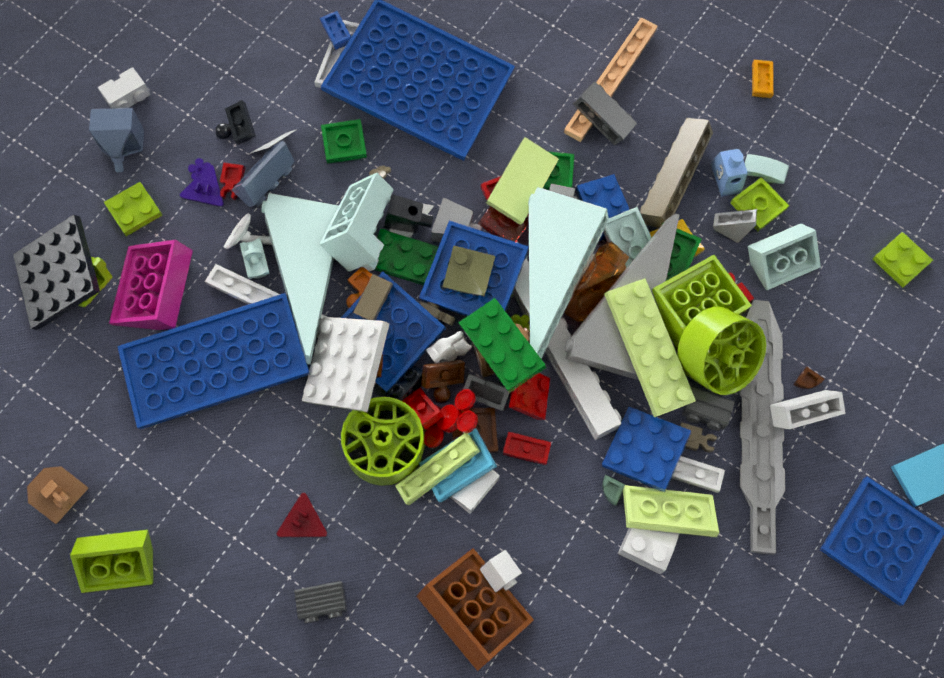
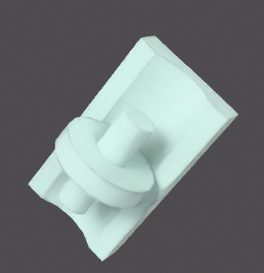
(254, 259)

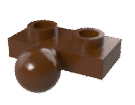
(441, 375)

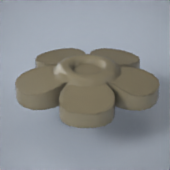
(381, 170)

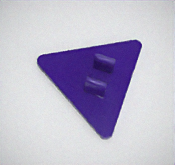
(204, 188)

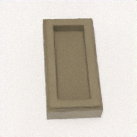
(373, 298)

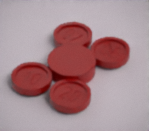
(453, 419)

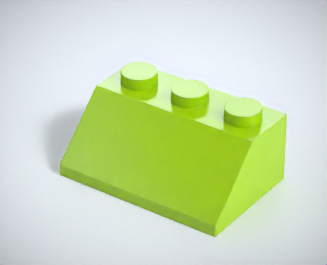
(113, 561)

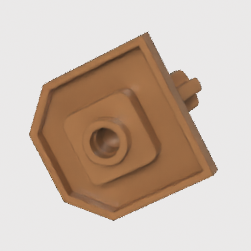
(54, 492)

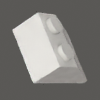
(649, 548)

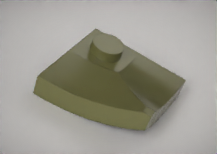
(468, 271)

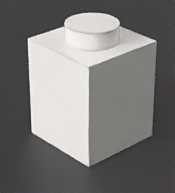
(501, 571)

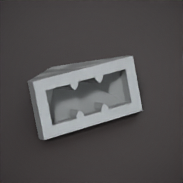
(735, 224)

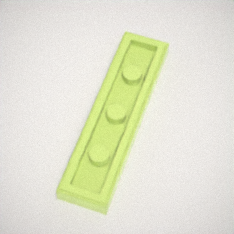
(437, 468)

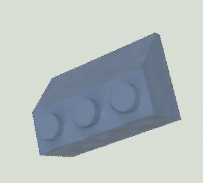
(264, 175)

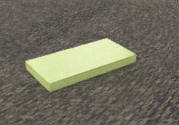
(522, 176)
(670, 511)

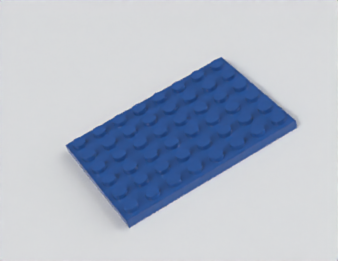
(418, 78)

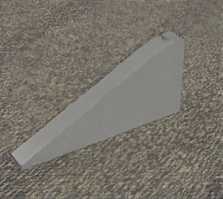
(598, 337)

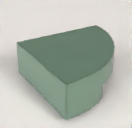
(612, 489)

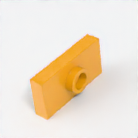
(762, 79)

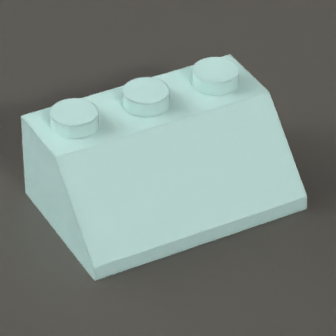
(785, 255)

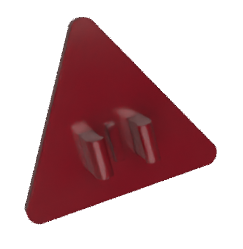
(302, 521)

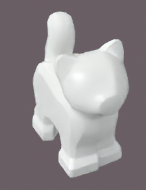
(449, 348)

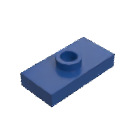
(335, 30)

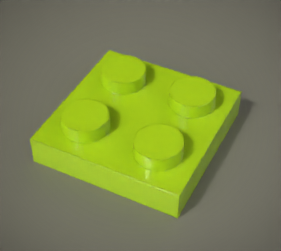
(764, 199)
(133, 208)
(902, 259)

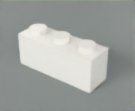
(807, 409)

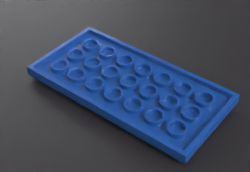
(212, 361)

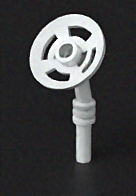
(242, 234)

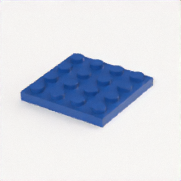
(503, 278)
(408, 335)
(883, 540)

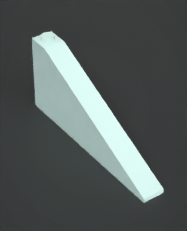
(560, 246)
(304, 265)

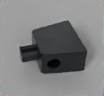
(406, 215)

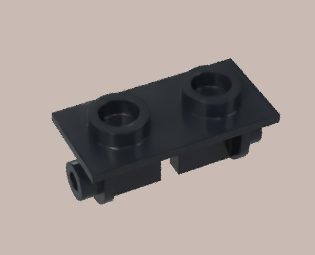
(410, 381)

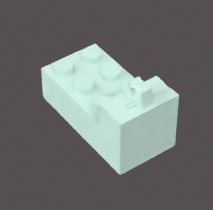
(354, 223)

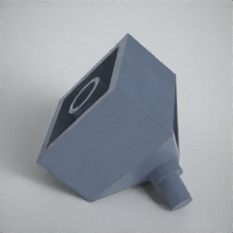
(117, 133)

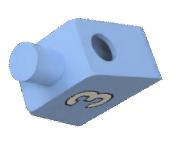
(729, 172)

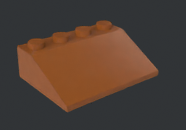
(471, 610)

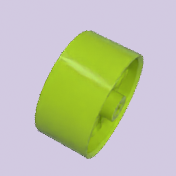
(722, 350)
(385, 431)

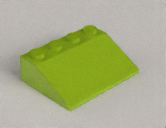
(694, 291)

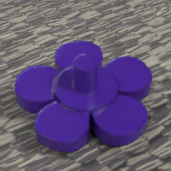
(197, 169)

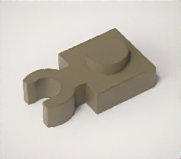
(433, 310)
(696, 439)

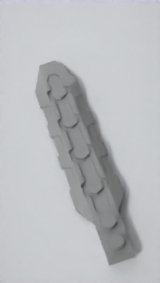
(762, 450)

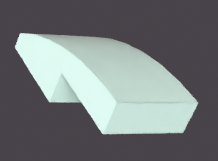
(770, 169)

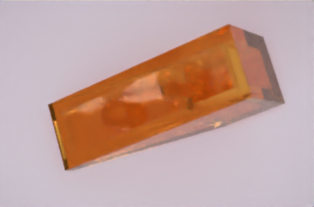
(605, 264)
(583, 303)

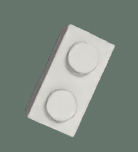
(124, 91)

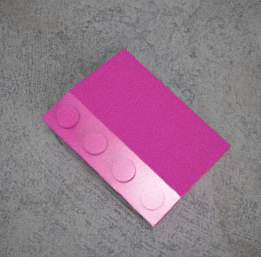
(151, 285)

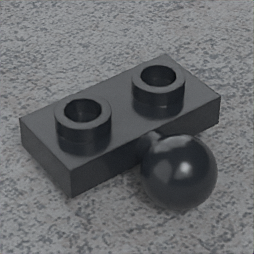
(239, 124)

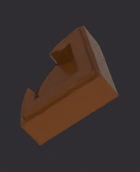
(808, 379)

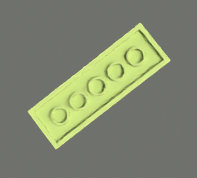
(649, 347)

